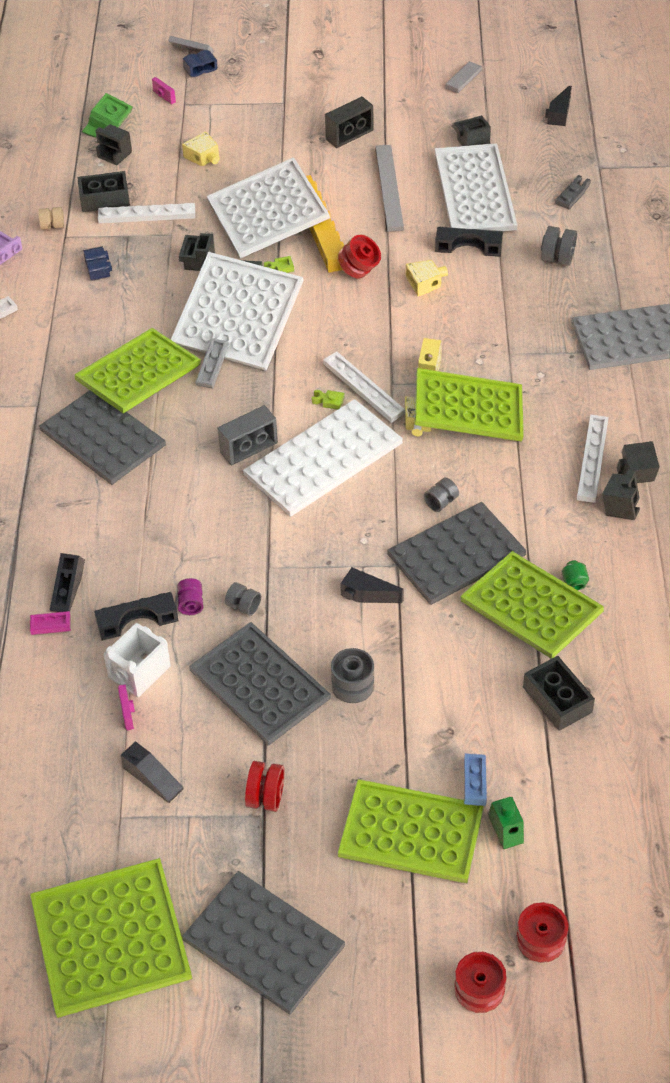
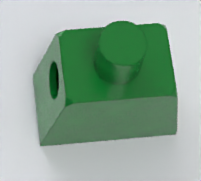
(506, 816)

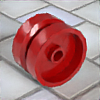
(359, 256)
(264, 786)
(542, 932)
(480, 982)

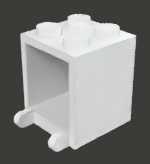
(125, 659)

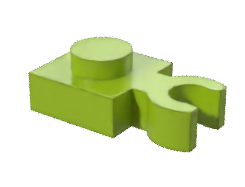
(281, 264)
(330, 399)

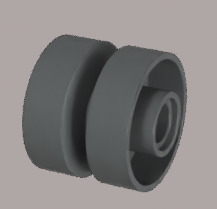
(554, 244)
(352, 675)

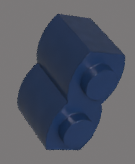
(200, 63)
(97, 263)

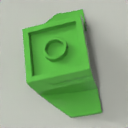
(107, 111)

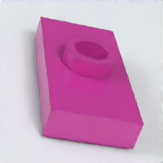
(163, 90)
(50, 623)
(127, 707)

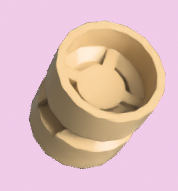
(51, 218)

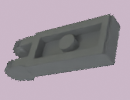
(572, 193)

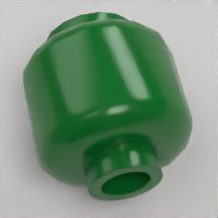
(575, 574)

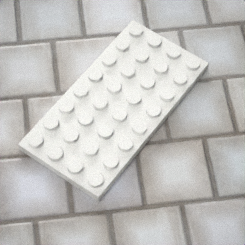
(475, 188)
(322, 457)

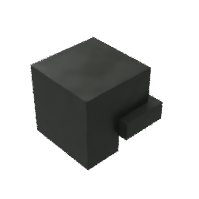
(473, 131)
(113, 144)
(195, 250)
(641, 459)
(622, 496)

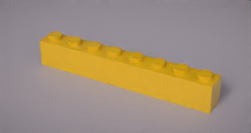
(326, 237)

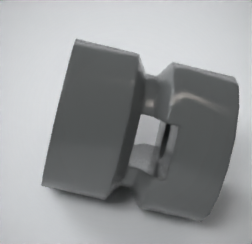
(441, 494)
(240, 598)

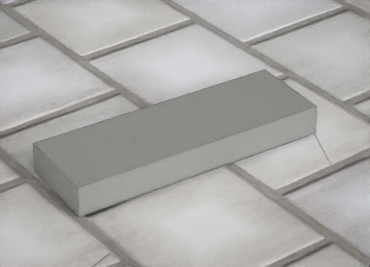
(190, 45)
(463, 77)
(212, 363)

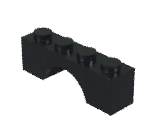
(487, 241)
(113, 619)

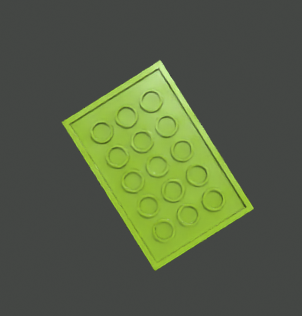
(137, 370)
(469, 404)
(532, 604)
(411, 831)

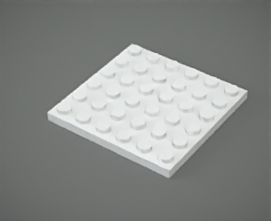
(267, 207)
(240, 306)

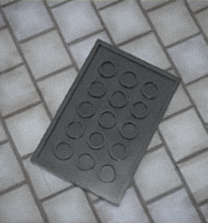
(102, 436)
(454, 552)
(260, 683)
(264, 942)

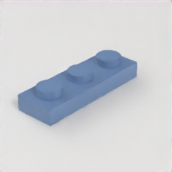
(475, 779)

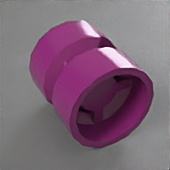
(190, 596)

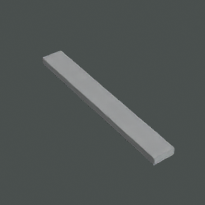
(389, 188)

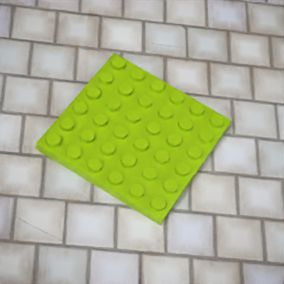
(109, 937)

